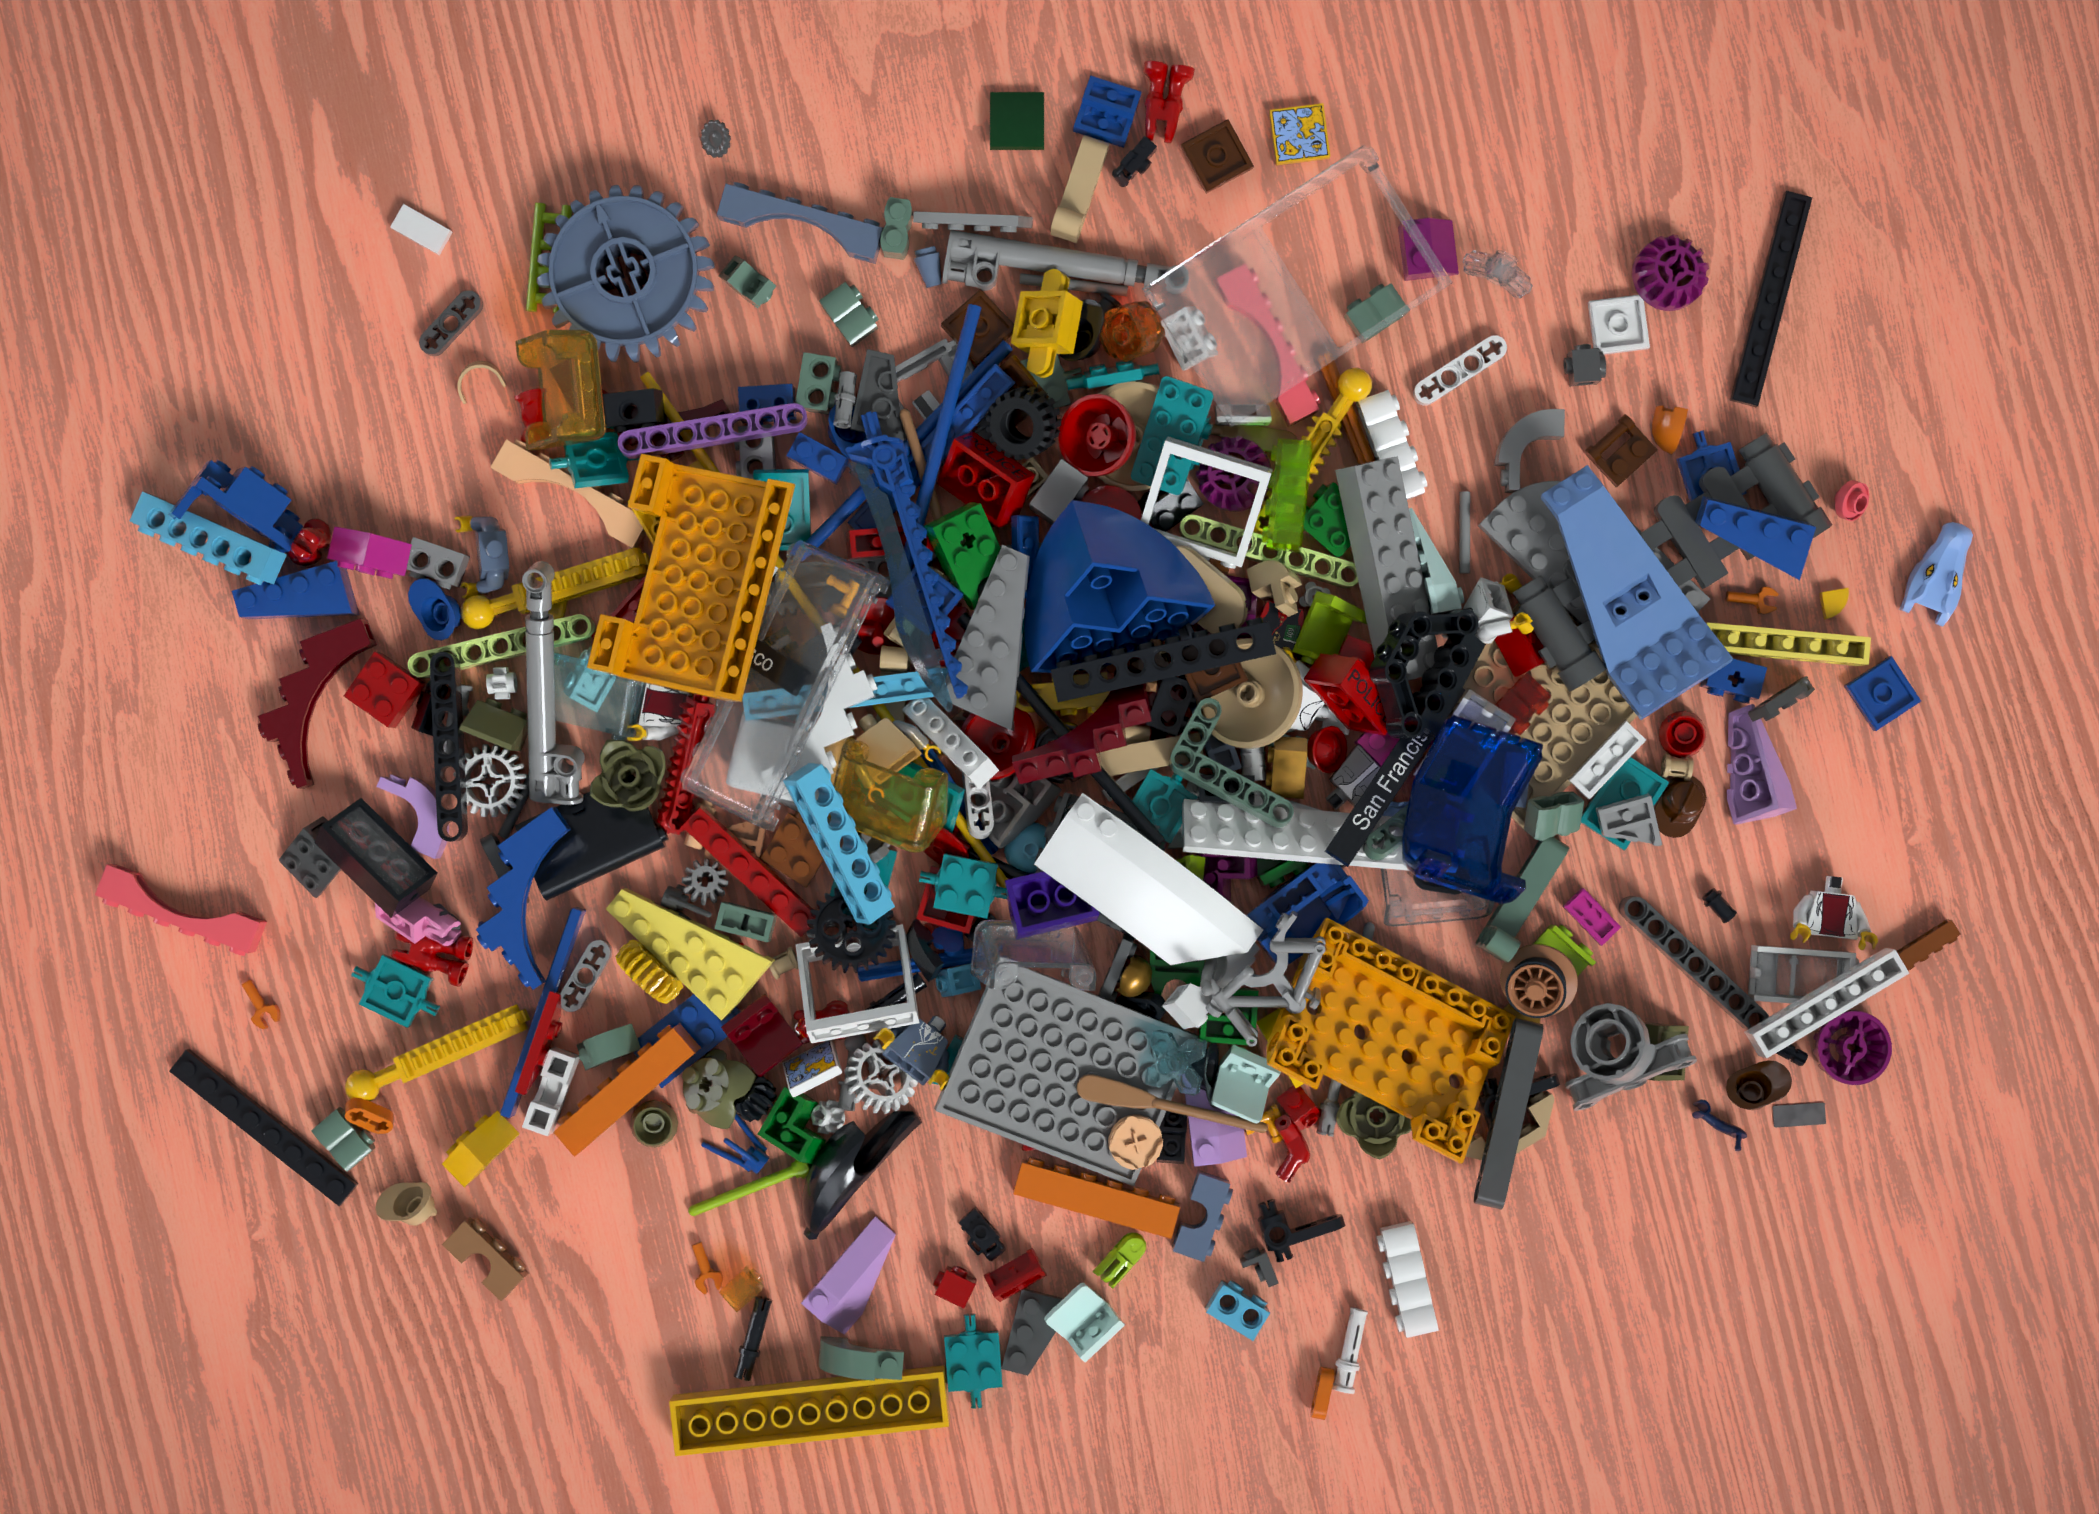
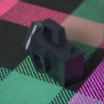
(1134, 162)
(423, 718)
(983, 1234)

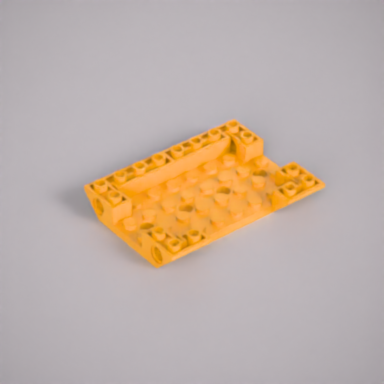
(1399, 1011)

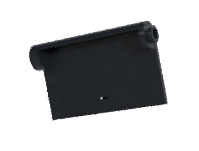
(598, 843)

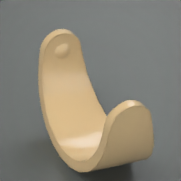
(478, 364)

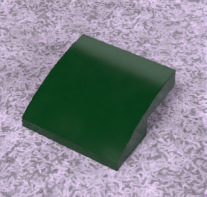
(1016, 120)

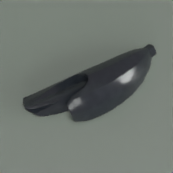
(847, 1163)

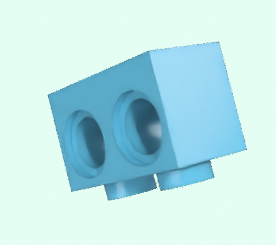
(1233, 1315)

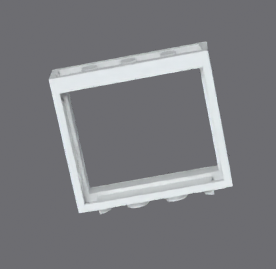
(1222, 462)
(862, 1021)

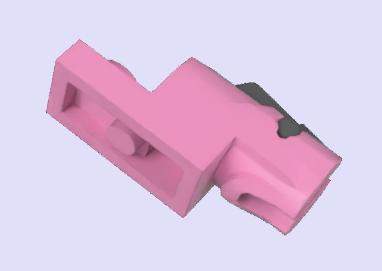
(423, 920)

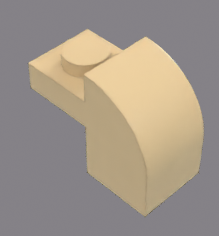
(1276, 581)

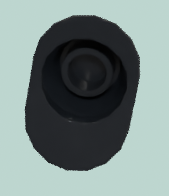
(1088, 332)
(1207, 1070)

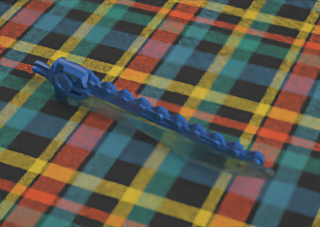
(893, 474)

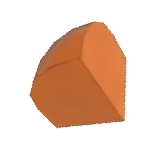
(1668, 427)

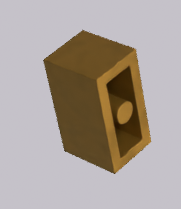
(1288, 767)

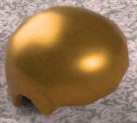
(1135, 977)

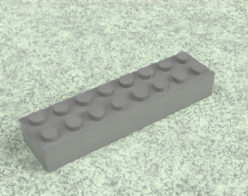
(1385, 552)

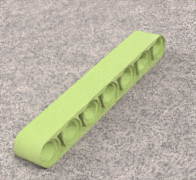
(1255, 552)
(488, 646)

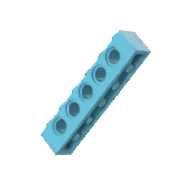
(264, 562)
(839, 860)

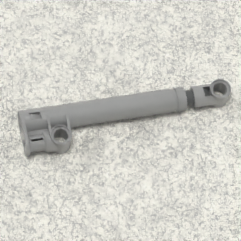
(973, 253)
(549, 774)

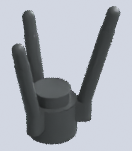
(676, 900)

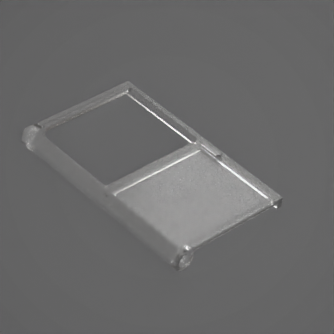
(1245, 314)

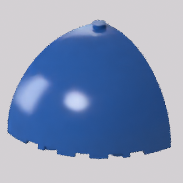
(1106, 587)

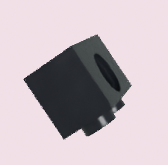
(618, 405)

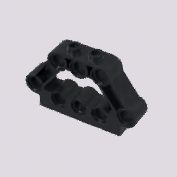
(1439, 684)

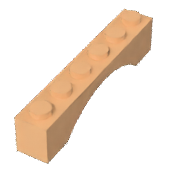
(524, 467)

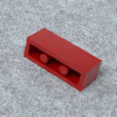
(867, 543)

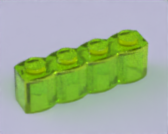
(1289, 495)

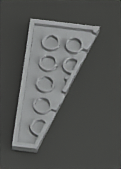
(994, 641)

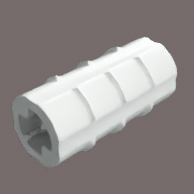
(1253, 762)

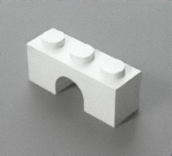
(552, 1092)

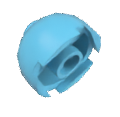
(1024, 848)

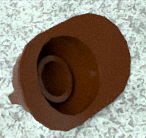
(1680, 806)
(1759, 1085)

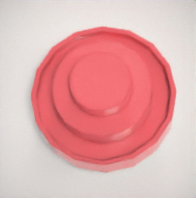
(1851, 500)

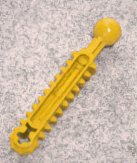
(1353, 386)
(567, 584)
(439, 1052)

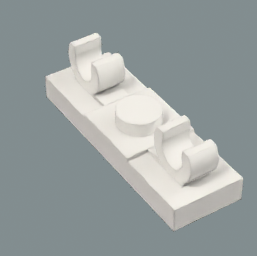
(1607, 759)

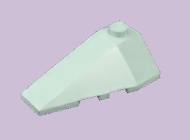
(1438, 581)

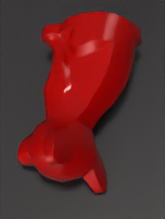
(530, 408)

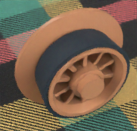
(1539, 981)

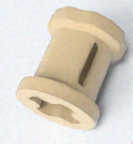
(1677, 767)
(784, 962)

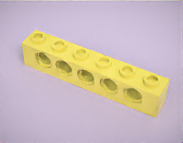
(1793, 644)

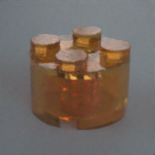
(1131, 331)

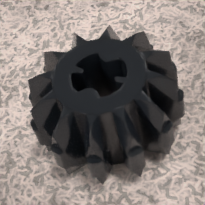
(757, 1100)

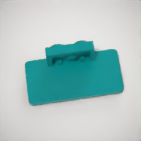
(1177, 413)

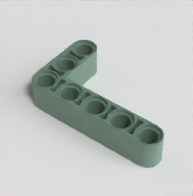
(1221, 773)
(1500, 931)

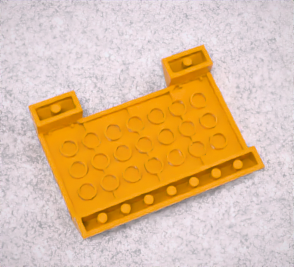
(702, 580)

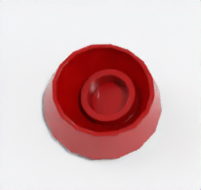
(1682, 734)
(1327, 749)

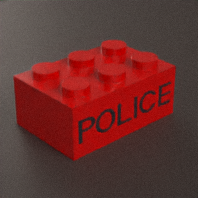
(985, 476)
(1348, 692)

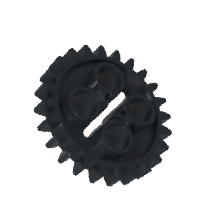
(871, 942)

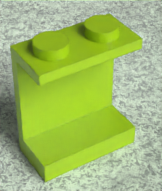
(1326, 626)
(1560, 939)

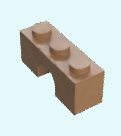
(505, 1270)

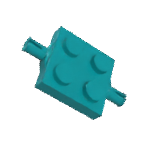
(1102, 376)
(594, 462)
(1162, 800)
(965, 885)
(395, 991)
(973, 1361)

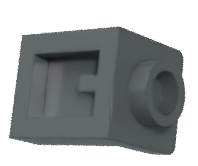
(1264, 1269)

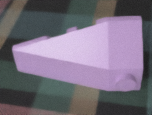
(1757, 777)
(1213, 1141)
(846, 1287)

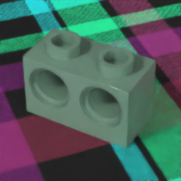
(810, 383)
(745, 921)

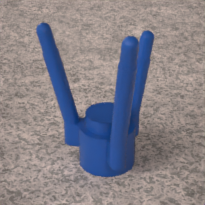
(752, 1159)

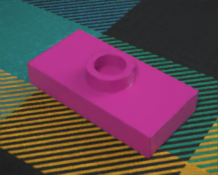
(1591, 916)

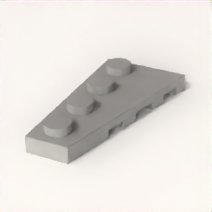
(981, 222)

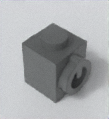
(1585, 365)

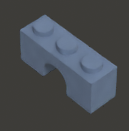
(1196, 1239)

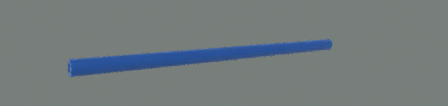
(945, 416)
(923, 431)

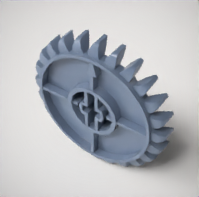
(595, 240)

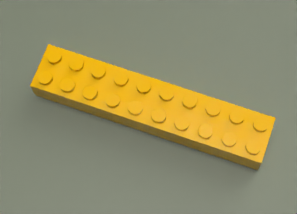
(808, 1411)

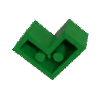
(1222, 1030)
(787, 1128)

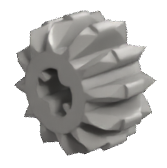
(697, 875)

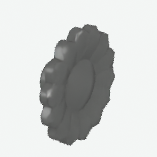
(715, 138)

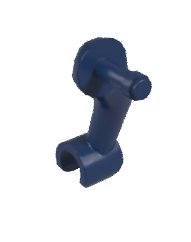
(1724, 1127)

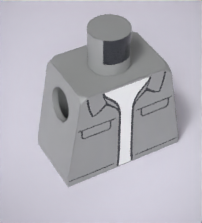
(1352, 778)

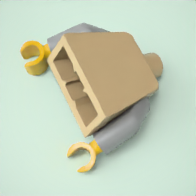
(893, 743)

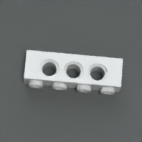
(951, 741)

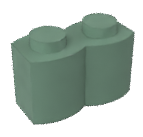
(898, 221)
(849, 313)
(1366, 314)
(1553, 815)
(343, 1139)

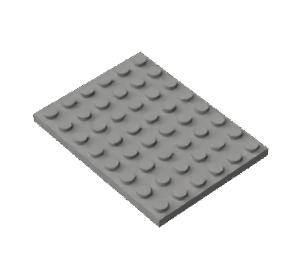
(1025, 1063)

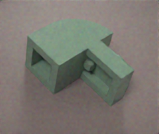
(747, 282)
(608, 1046)

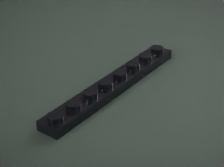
(263, 1127)

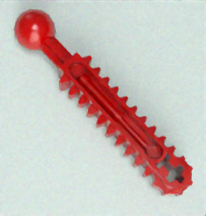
(677, 801)

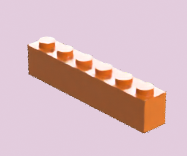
(627, 1089)
(1096, 1198)

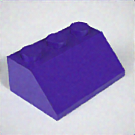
(1044, 905)

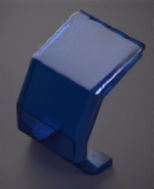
(1465, 808)

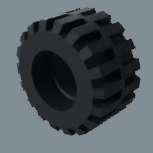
(1004, 429)

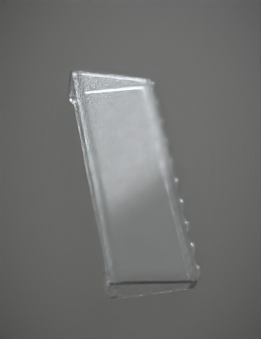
(758, 741)

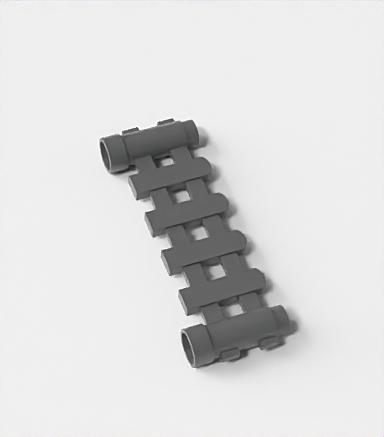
(1765, 465)

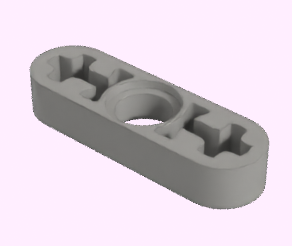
(589, 954)

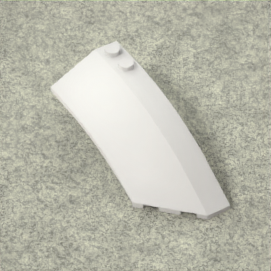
(1143, 888)

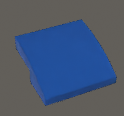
(1107, 111)

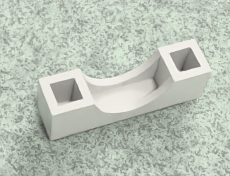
(1189, 1004)

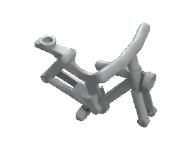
(1292, 998)

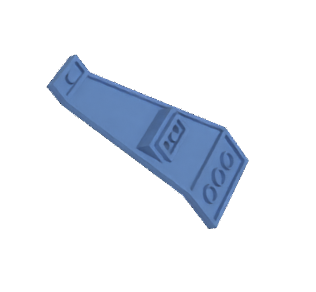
(1659, 642)

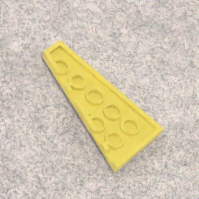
(700, 957)

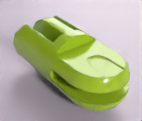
(1121, 1259)

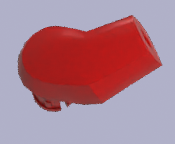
(1296, 1145)

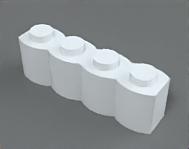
(1388, 438)
(1408, 1279)

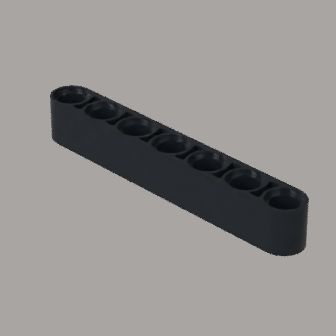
(457, 757)

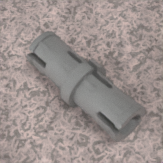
(845, 399)

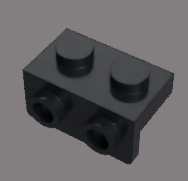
(1172, 508)

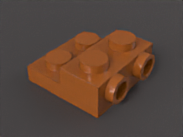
(794, 850)

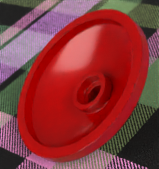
(990, 737)

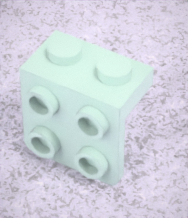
(1243, 1083)
(1084, 1321)

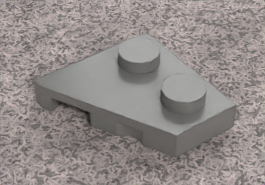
(1631, 820)

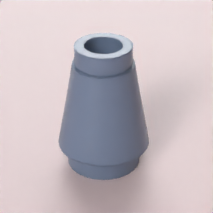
(928, 264)

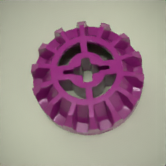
(1657, 283)
(1238, 498)
(1873, 1053)

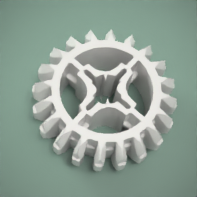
(488, 768)
(889, 1098)

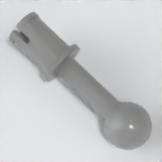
(846, 1100)

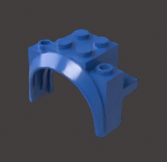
(247, 499)
(1315, 895)

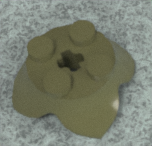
(618, 762)
(714, 1085)
(1374, 1138)

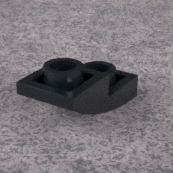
(919, 942)
(1173, 1134)

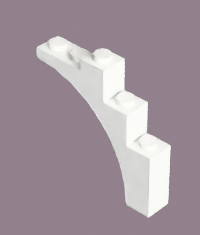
(834, 722)

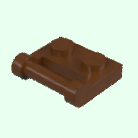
(1627, 457)

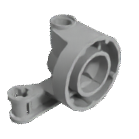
(1629, 1070)

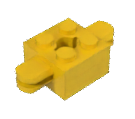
(1034, 319)

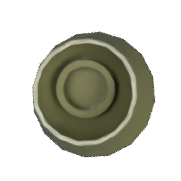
(654, 1123)

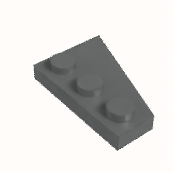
(878, 394)
(1124, 951)
(1029, 1331)

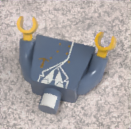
(491, 554)
(918, 1050)

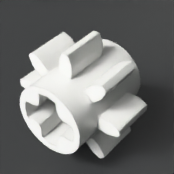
(501, 683)
(828, 1116)

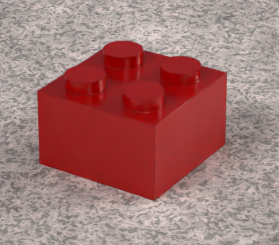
(384, 690)

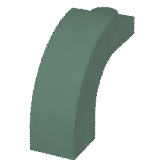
(858, 1362)

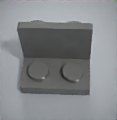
(308, 861)

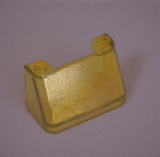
(568, 387)
(890, 804)

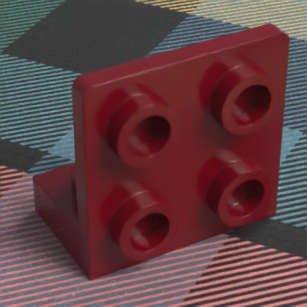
(762, 1035)

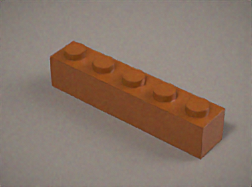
(1928, 943)

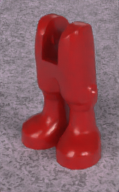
(1171, 107)
(312, 537)
(424, 956)

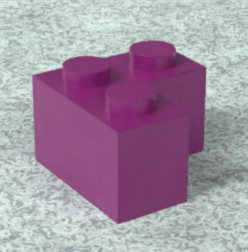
(1223, 868)

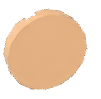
(1135, 1141)

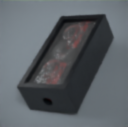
(375, 857)

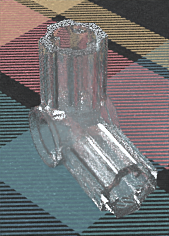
(1499, 269)

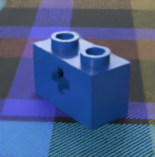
(1749, 683)

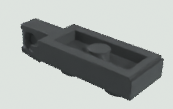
(1784, 698)

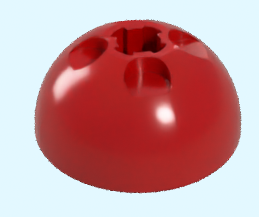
(1085, 433)

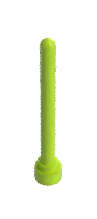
(796, 1169)

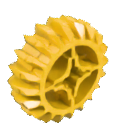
(648, 972)

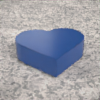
(949, 940)

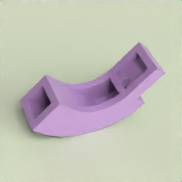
(423, 800)

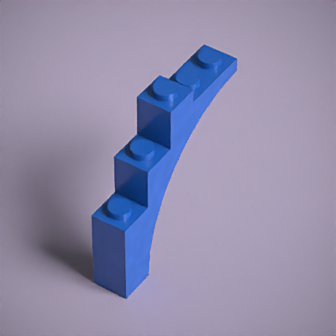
(508, 928)

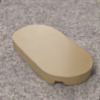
(1227, 596)

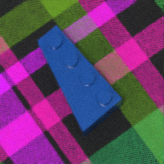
(1768, 536)
(306, 593)

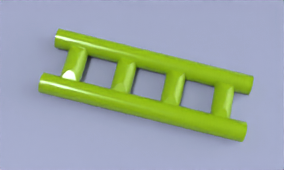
(537, 246)

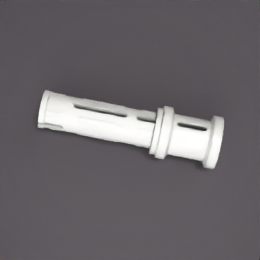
(1348, 1364)

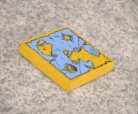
(1299, 134)

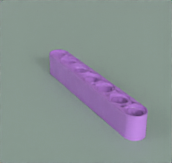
(699, 428)

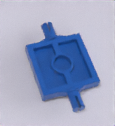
(1703, 460)

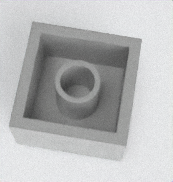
(1058, 491)

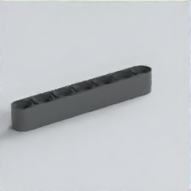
(1681, 959)
(1508, 1113)

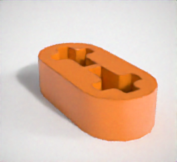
(369, 1115)
(1322, 1393)

